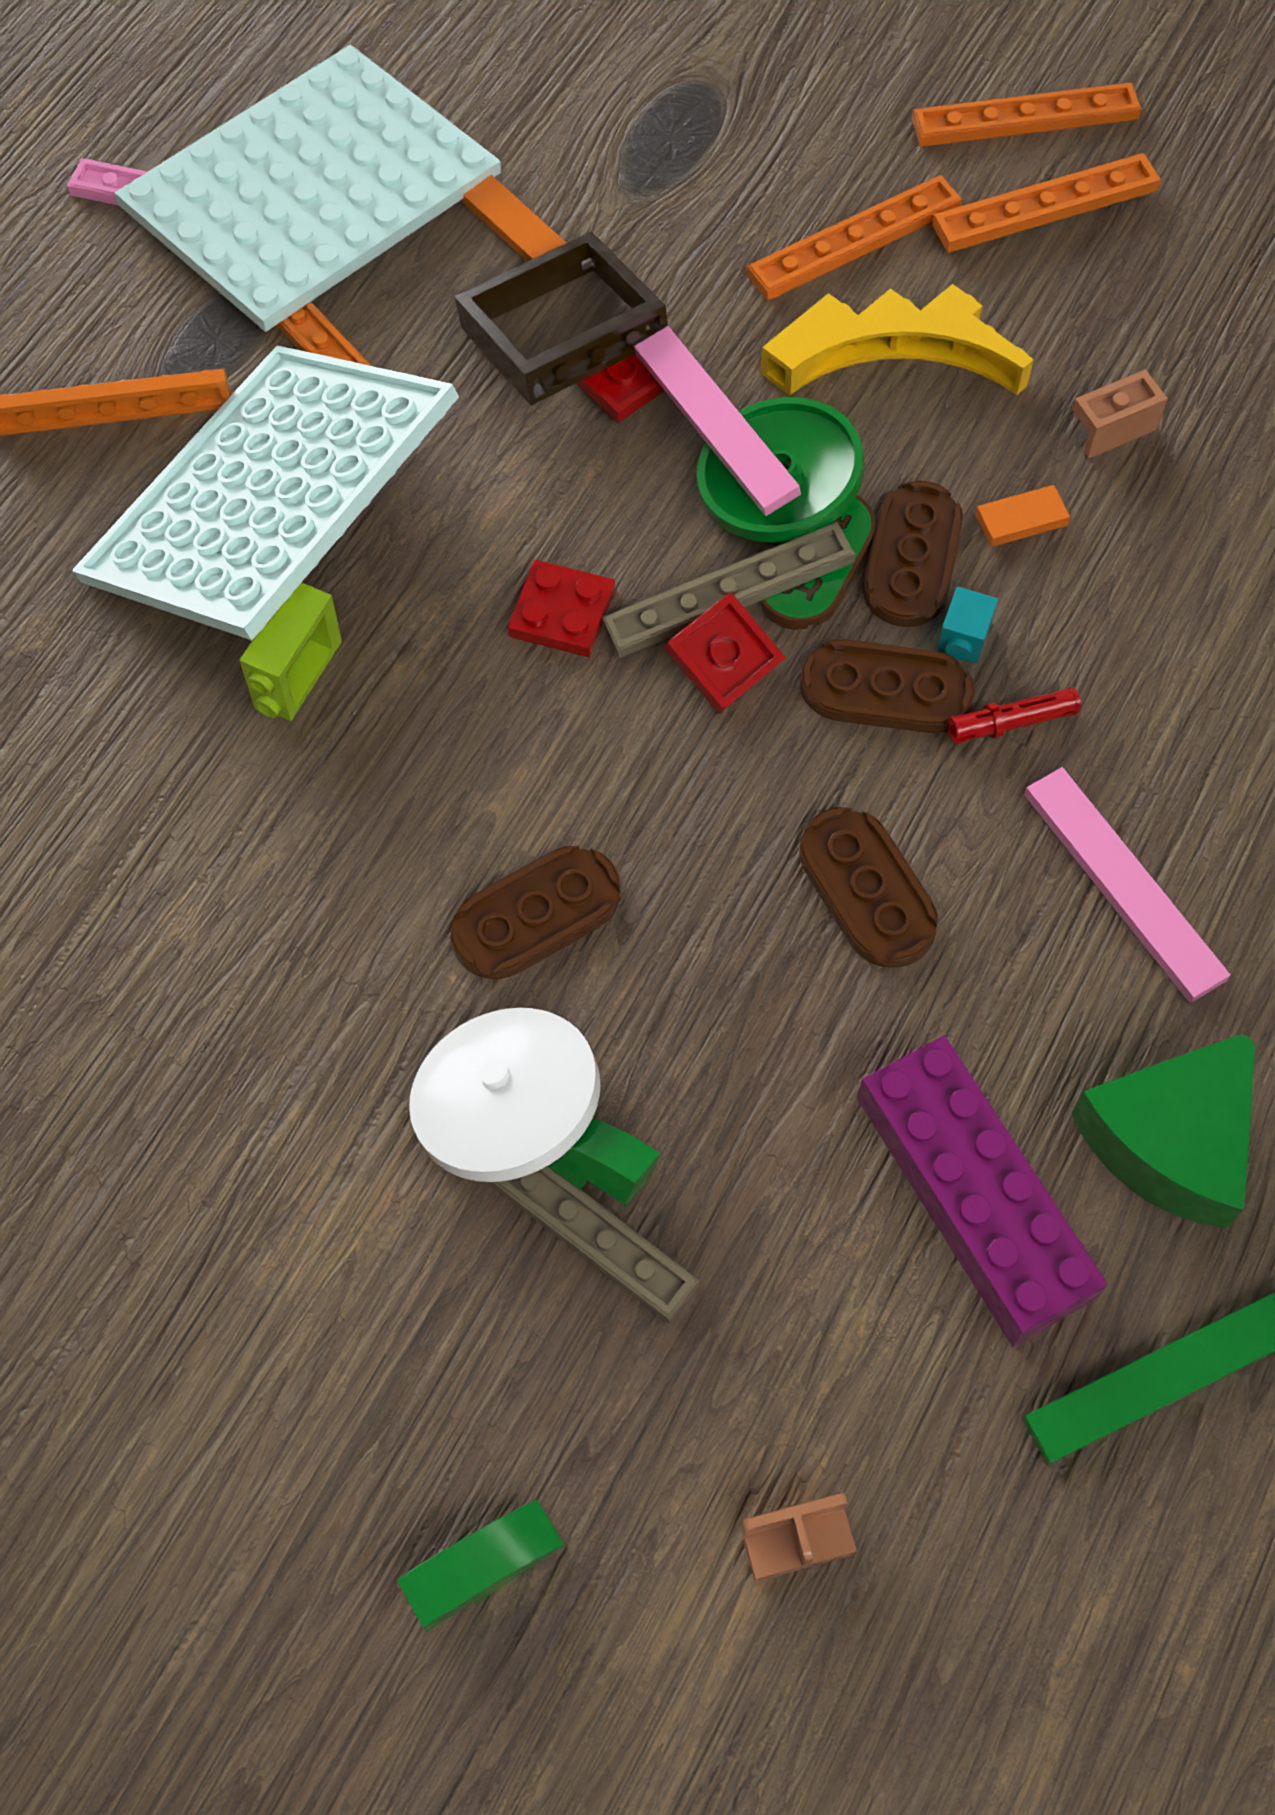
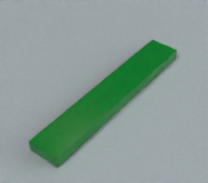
(1154, 1381)

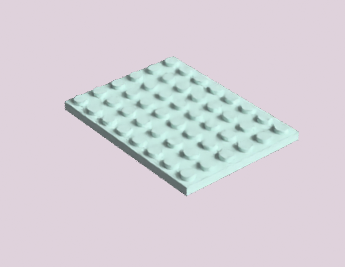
(307, 186)
(265, 489)

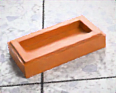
(1022, 515)

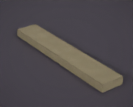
(748, 580)
(602, 1240)

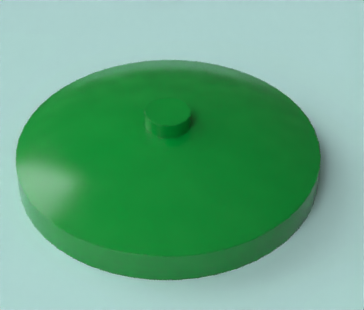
(815, 448)

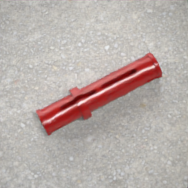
(998, 719)

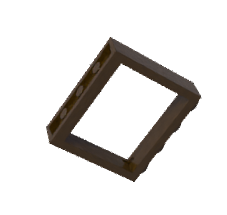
(580, 355)

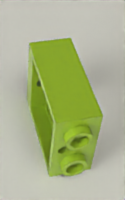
(291, 652)

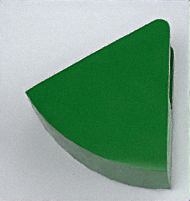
(1179, 1130)

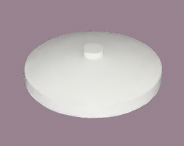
(505, 1094)

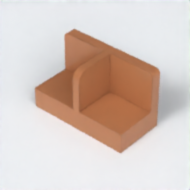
(1120, 412)
(798, 1537)

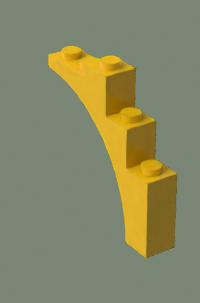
(893, 328)

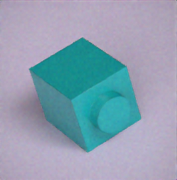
(967, 625)

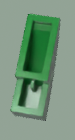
(608, 1160)
(479, 1564)

